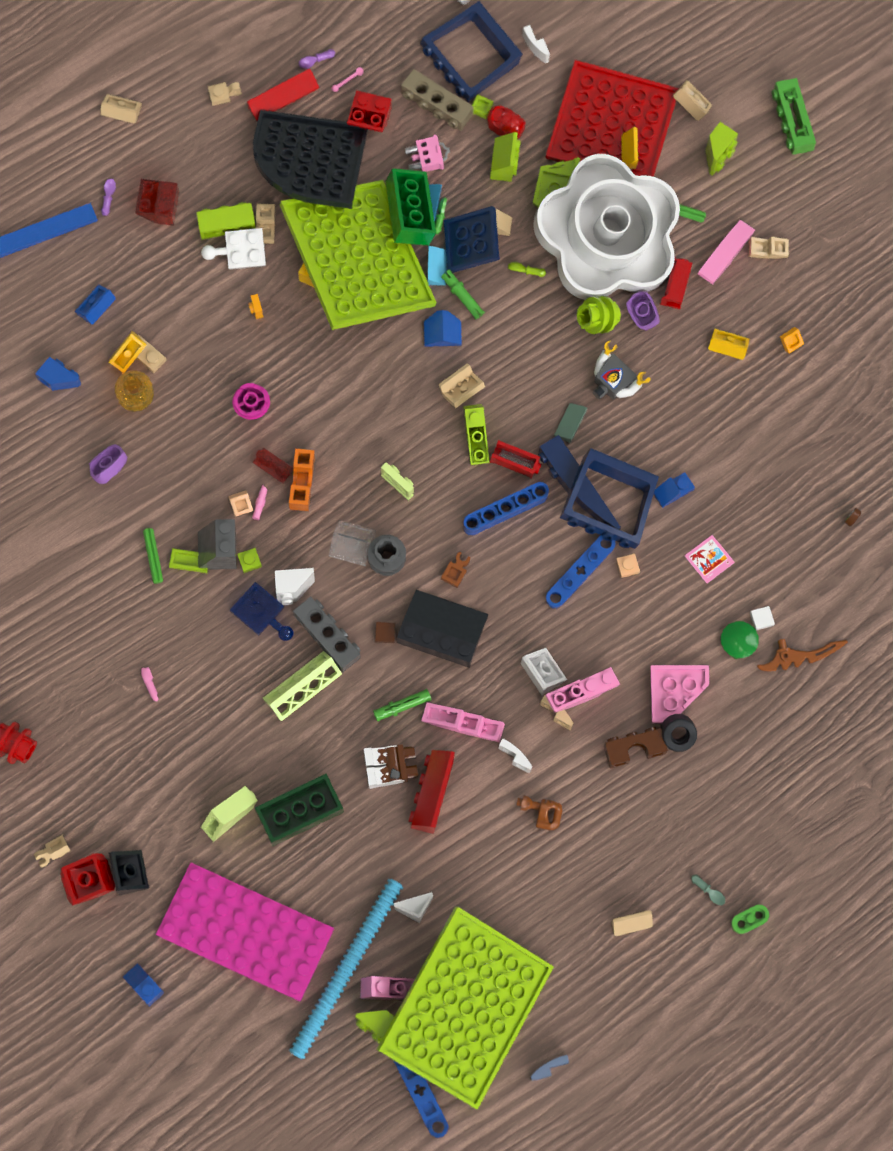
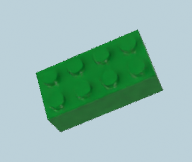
(410, 207)

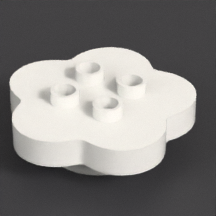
(609, 228)

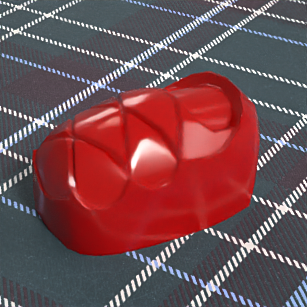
(505, 121)

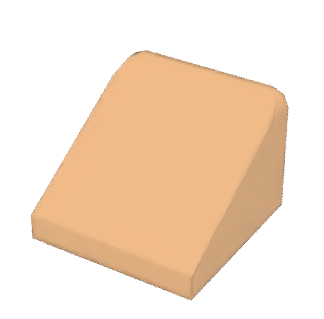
(240, 503)

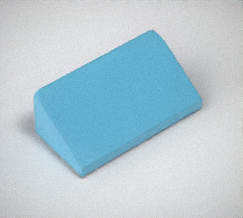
(436, 265)

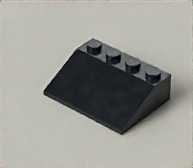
(442, 628)

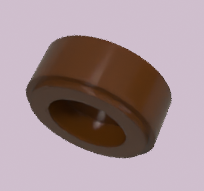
(853, 516)

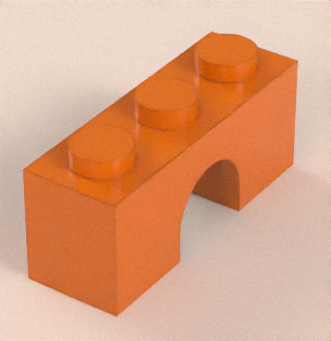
(302, 479)

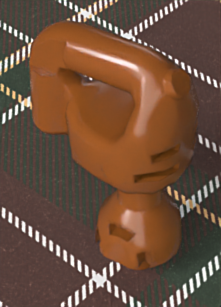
(543, 807)

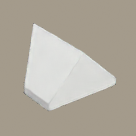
(414, 907)

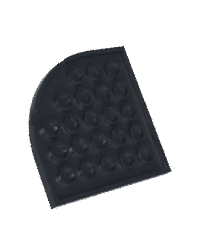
(309, 157)

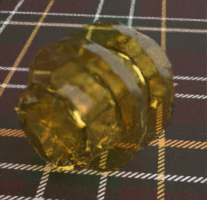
(130, 381)

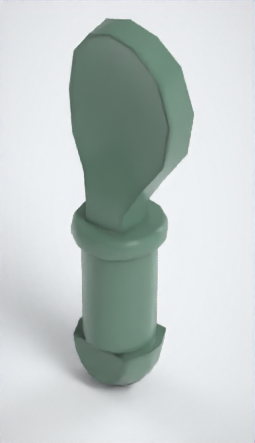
(715, 895)

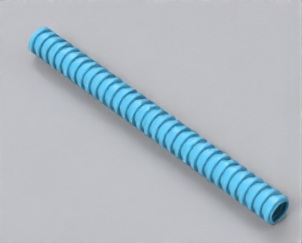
(346, 968)

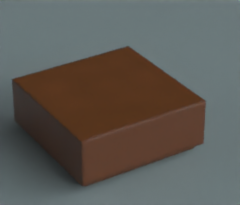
(385, 632)

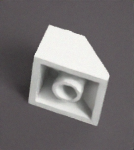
(293, 584)

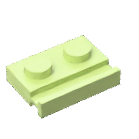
(401, 484)

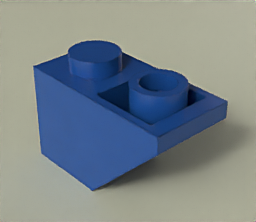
(56, 376)

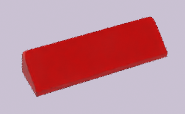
(283, 94)

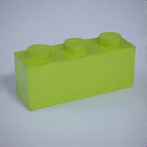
(218, 221)

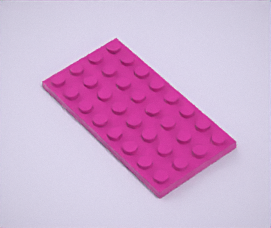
(245, 932)

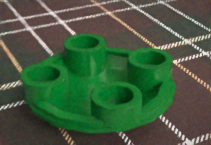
(739, 639)

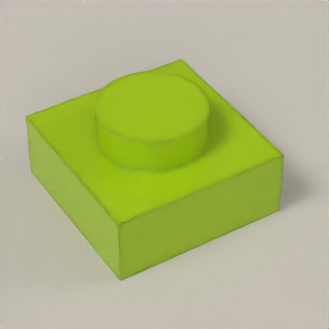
(249, 560)

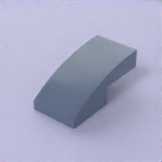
(544, 1071)

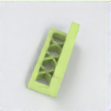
(285, 691)

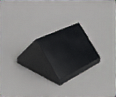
(128, 871)

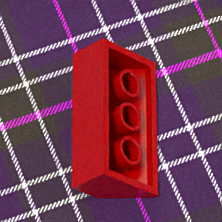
(433, 790)

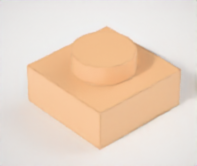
(627, 565)

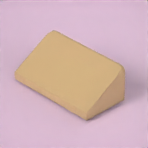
(692, 100)
(120, 108)
(632, 923)

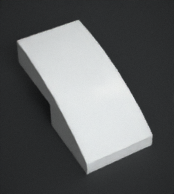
(537, 47)
(520, 759)

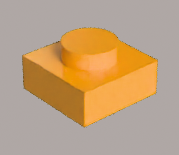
(255, 306)
(791, 340)

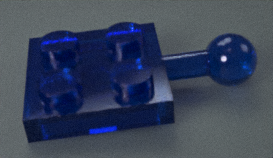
(260, 609)

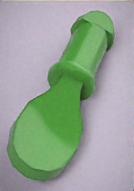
(440, 217)

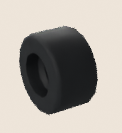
(683, 743)

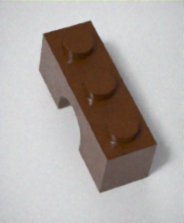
(650, 742)

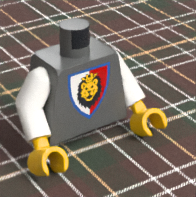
(615, 376)

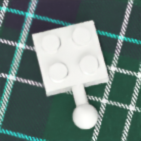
(242, 248)

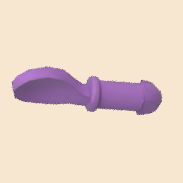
(308, 61)
(109, 189)

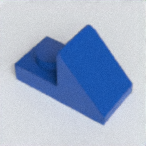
(673, 489)

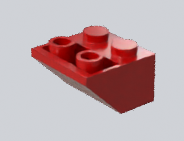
(370, 111)

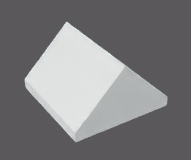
(543, 670)

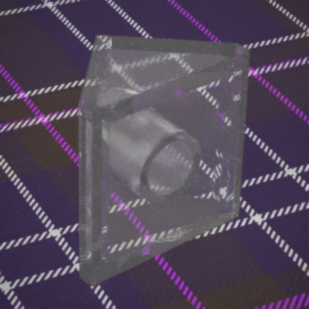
(351, 542)

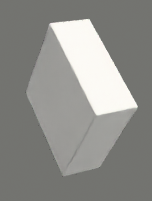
(762, 618)

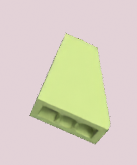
(229, 813)

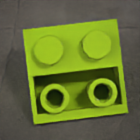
(719, 147)
(505, 157)
(376, 1022)

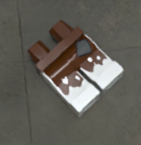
(388, 765)

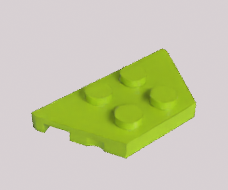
(553, 178)

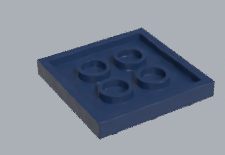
(471, 239)

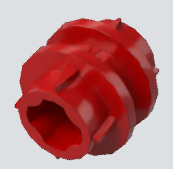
(15, 743)

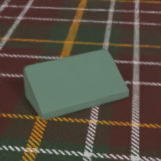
(571, 422)

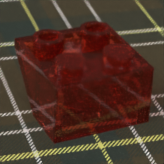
(157, 201)

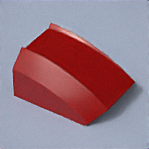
(87, 879)

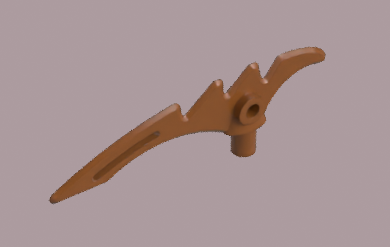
(785, 656)

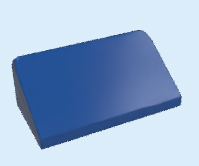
(95, 304)

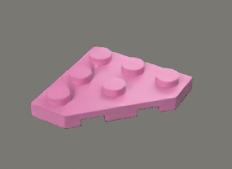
(675, 688)

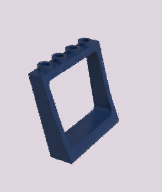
(494, 34)
(619, 471)

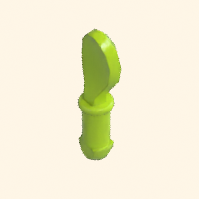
(516, 266)

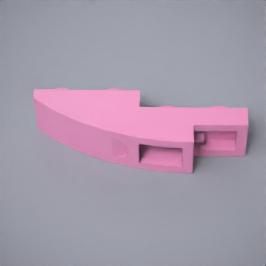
(582, 691)

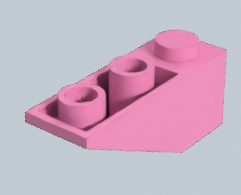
(385, 988)

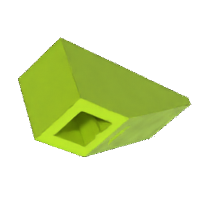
(476, 434)

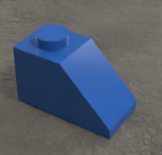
(143, 985)

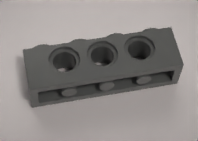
(312, 608)

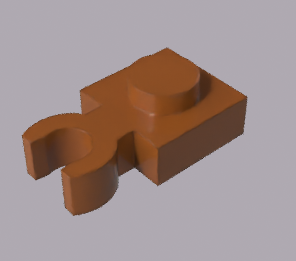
(455, 572)

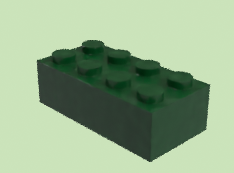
(299, 809)

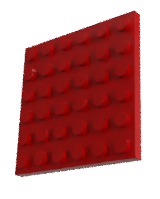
(604, 106)

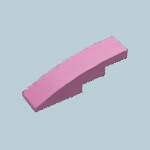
(726, 252)
(463, 722)

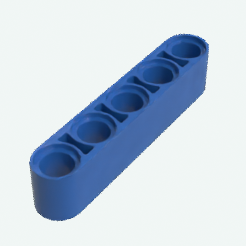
(501, 516)

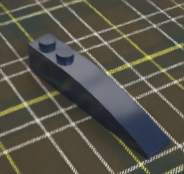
(564, 468)

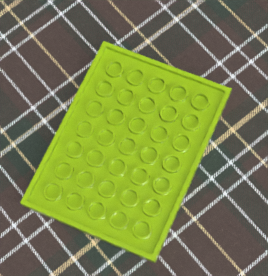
(355, 259)
(465, 1008)

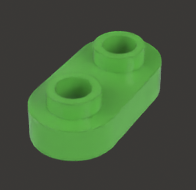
(749, 919)

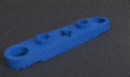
(571, 580)
(425, 1104)

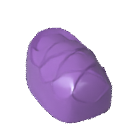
(643, 310)
(107, 464)

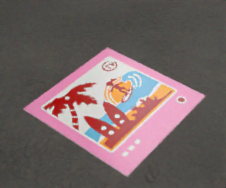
(709, 559)

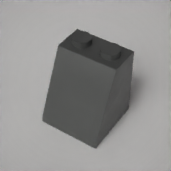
(218, 545)

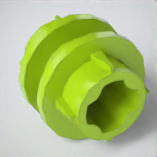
(598, 315)

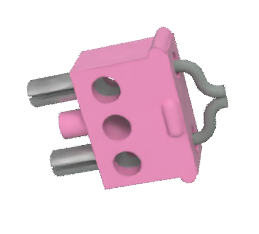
(429, 153)

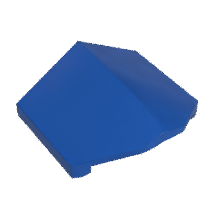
(442, 330)

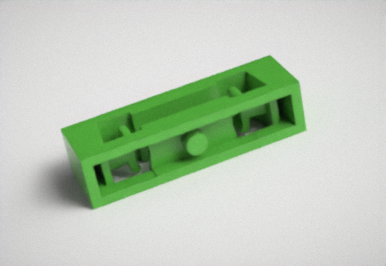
(784, 93)

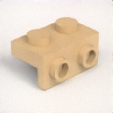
(461, 386)

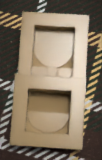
(266, 220)
(768, 248)
(561, 717)

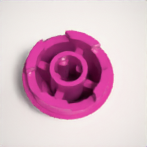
(251, 401)

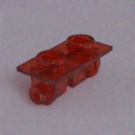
(272, 465)

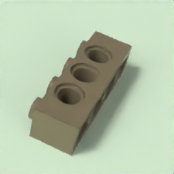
(433, 91)

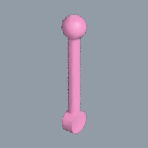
(359, 71)

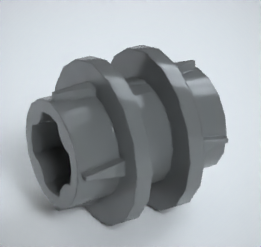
(383, 544)

